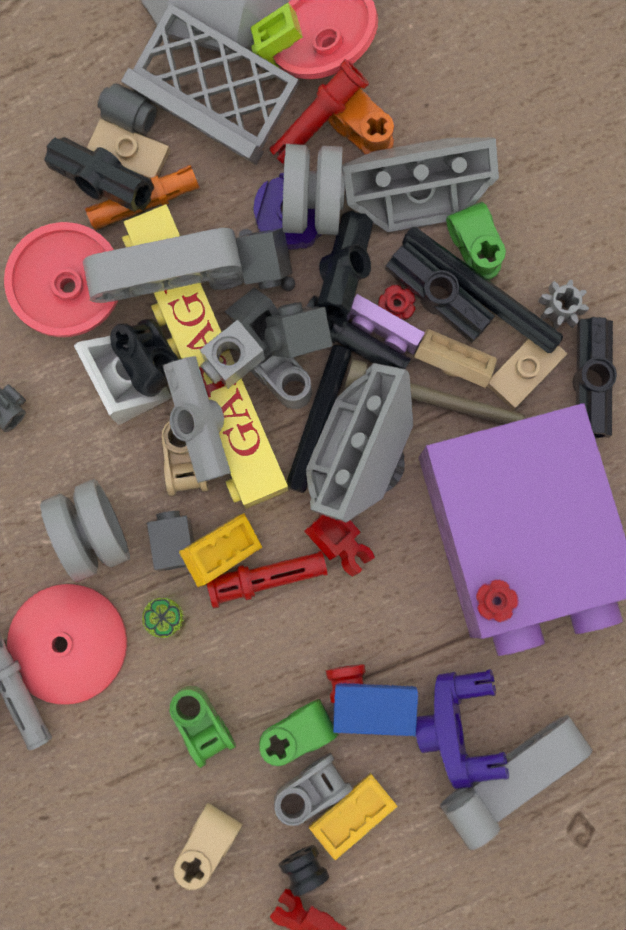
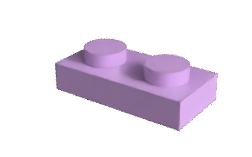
(372, 318)

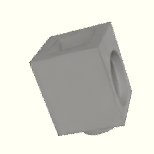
(234, 338)

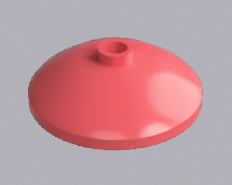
(330, 34)
(41, 269)
(93, 636)

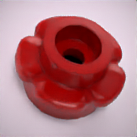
(406, 298)
(488, 609)

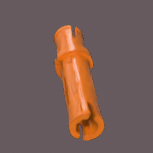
(164, 189)

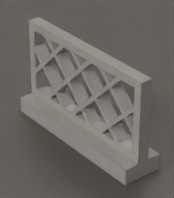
(193, 112)

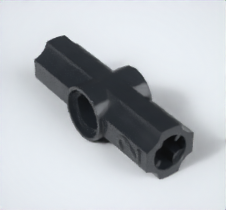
(99, 173)
(345, 266)
(421, 275)
(595, 354)

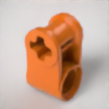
(364, 124)

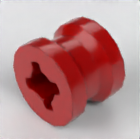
(347, 674)

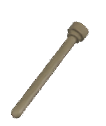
(444, 400)

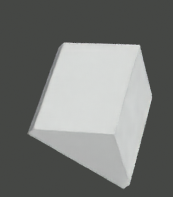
(113, 381)

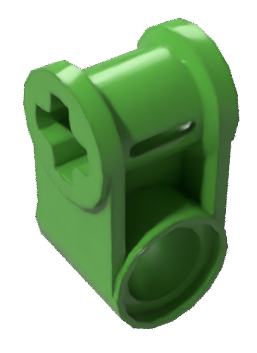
(476, 235)
(201, 727)
(304, 729)

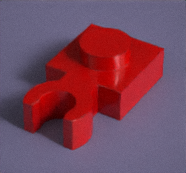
(336, 539)

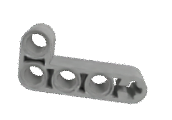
(165, 266)
(531, 770)

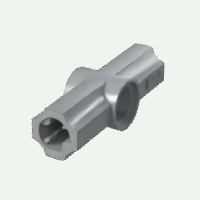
(196, 419)

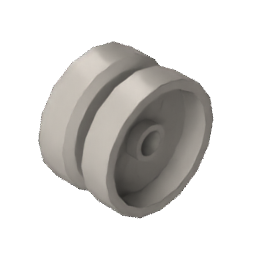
(312, 189)
(84, 530)

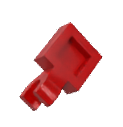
(298, 918)

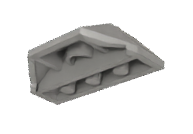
(227, 17)
(421, 181)
(361, 443)

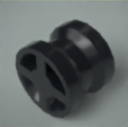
(304, 870)

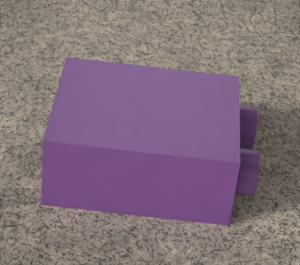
(533, 512)

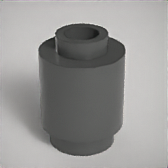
(127, 109)

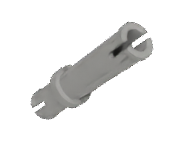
(20, 702)

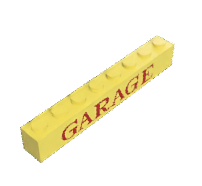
(192, 326)

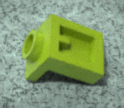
(276, 33)

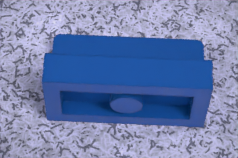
(375, 709)

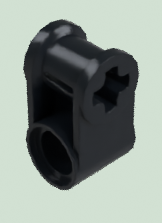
(144, 355)

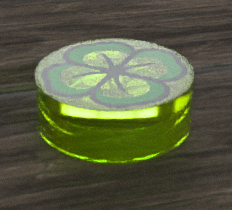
(162, 617)

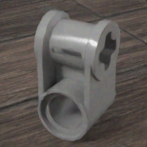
(277, 372)
(313, 790)

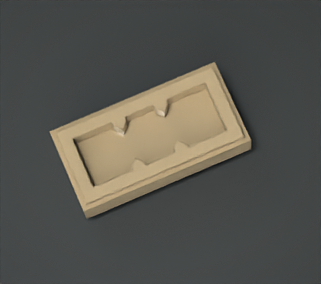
(131, 149)
(456, 358)
(523, 372)

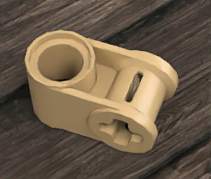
(178, 464)
(209, 843)

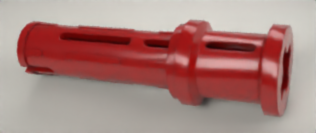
(330, 101)
(241, 584)

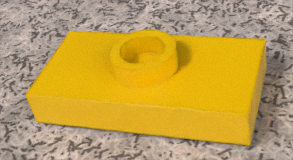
(220, 549)
(352, 816)

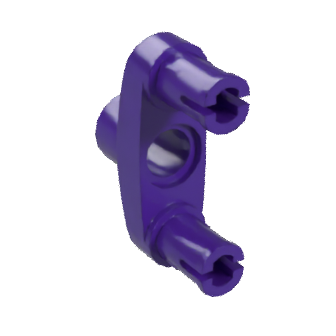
(445, 732)

